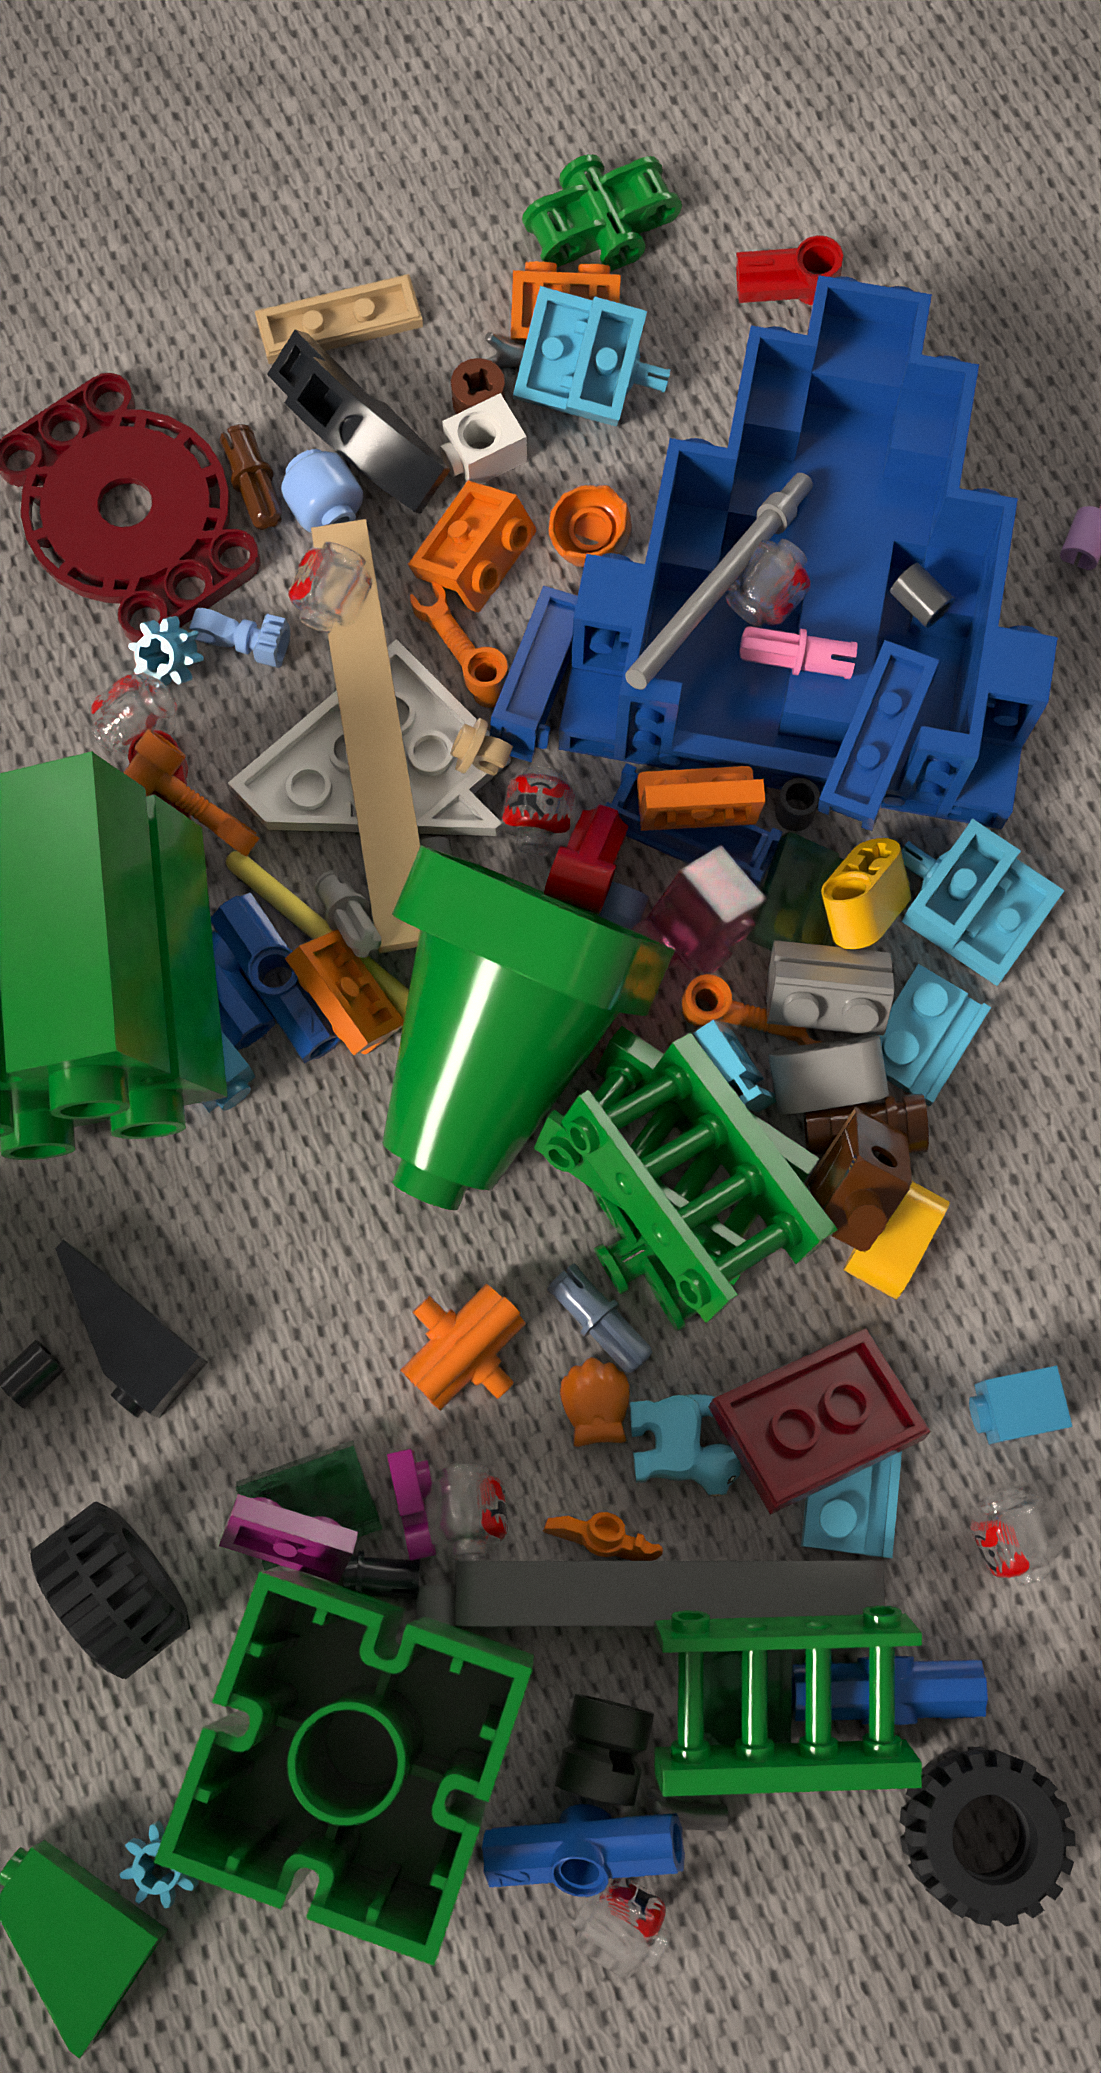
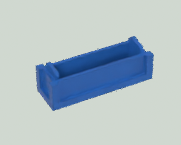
(536, 675)
(878, 733)
(747, 844)

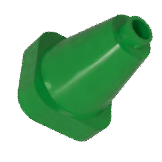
(498, 1018)

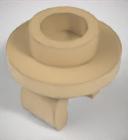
(482, 751)

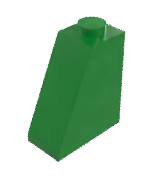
(74, 1939)

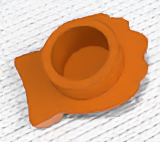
(596, 1402)

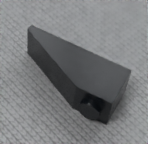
(129, 1341)

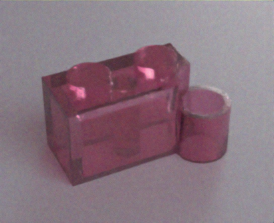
(704, 912)

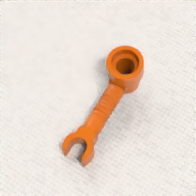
(483, 668)
(154, 770)
(724, 1009)

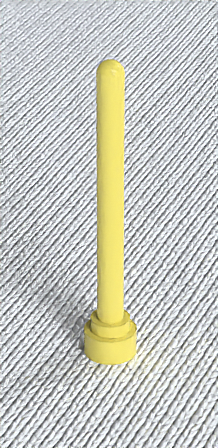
(307, 919)

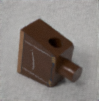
(856, 1186)

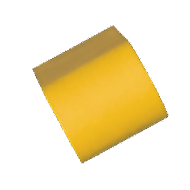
(866, 893)
(901, 1244)

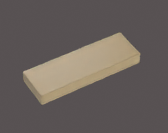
(343, 316)

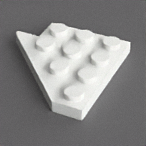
(307, 778)

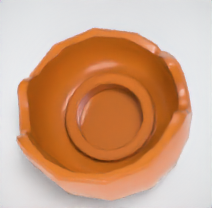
(593, 514)

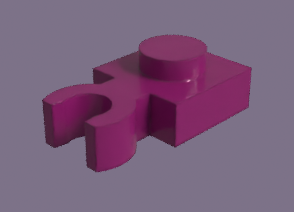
(411, 1485)

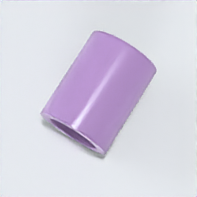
(1084, 538)

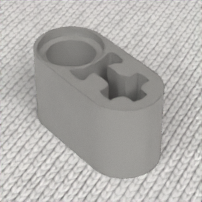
(828, 1074)

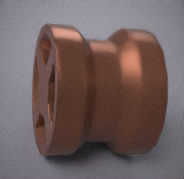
(472, 374)

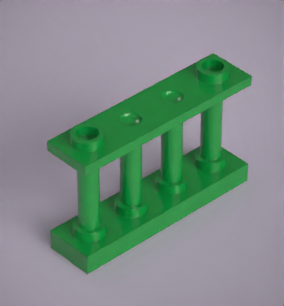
(628, 1068)
(741, 1146)
(818, 1759)

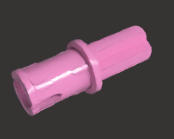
(797, 651)

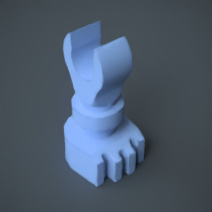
(267, 643)

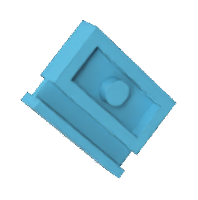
(928, 1033)
(734, 1064)
(856, 1512)

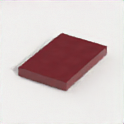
(818, 1420)

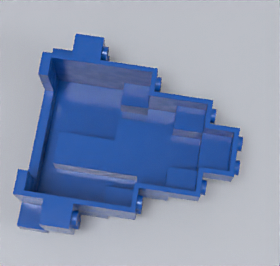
(886, 465)

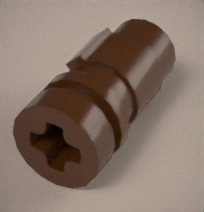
(905, 1115)

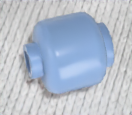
(321, 489)

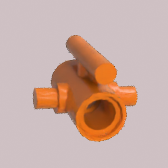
(463, 1346)

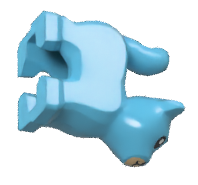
(678, 1450)

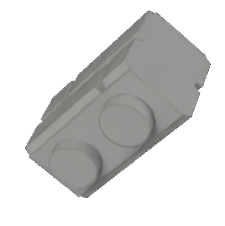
(829, 988)

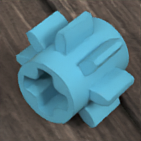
(166, 651)
(144, 1866)

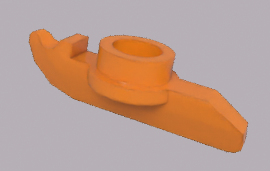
(603, 1536)

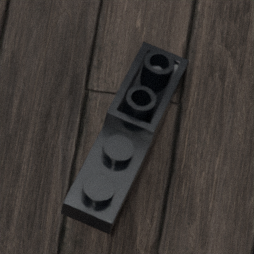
(355, 424)

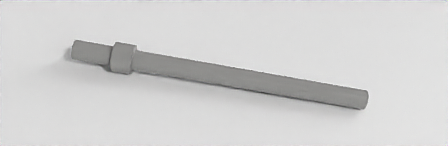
(772, 518)

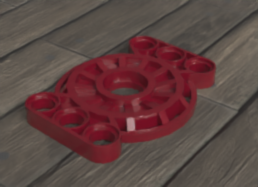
(139, 561)

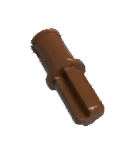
(251, 476)

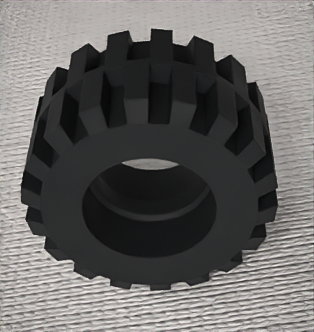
(109, 1590)
(1040, 1848)

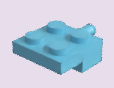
(584, 356)
(978, 900)

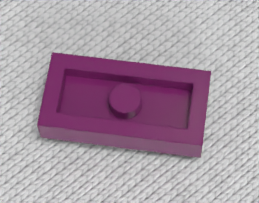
(288, 1538)

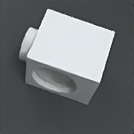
(489, 423)

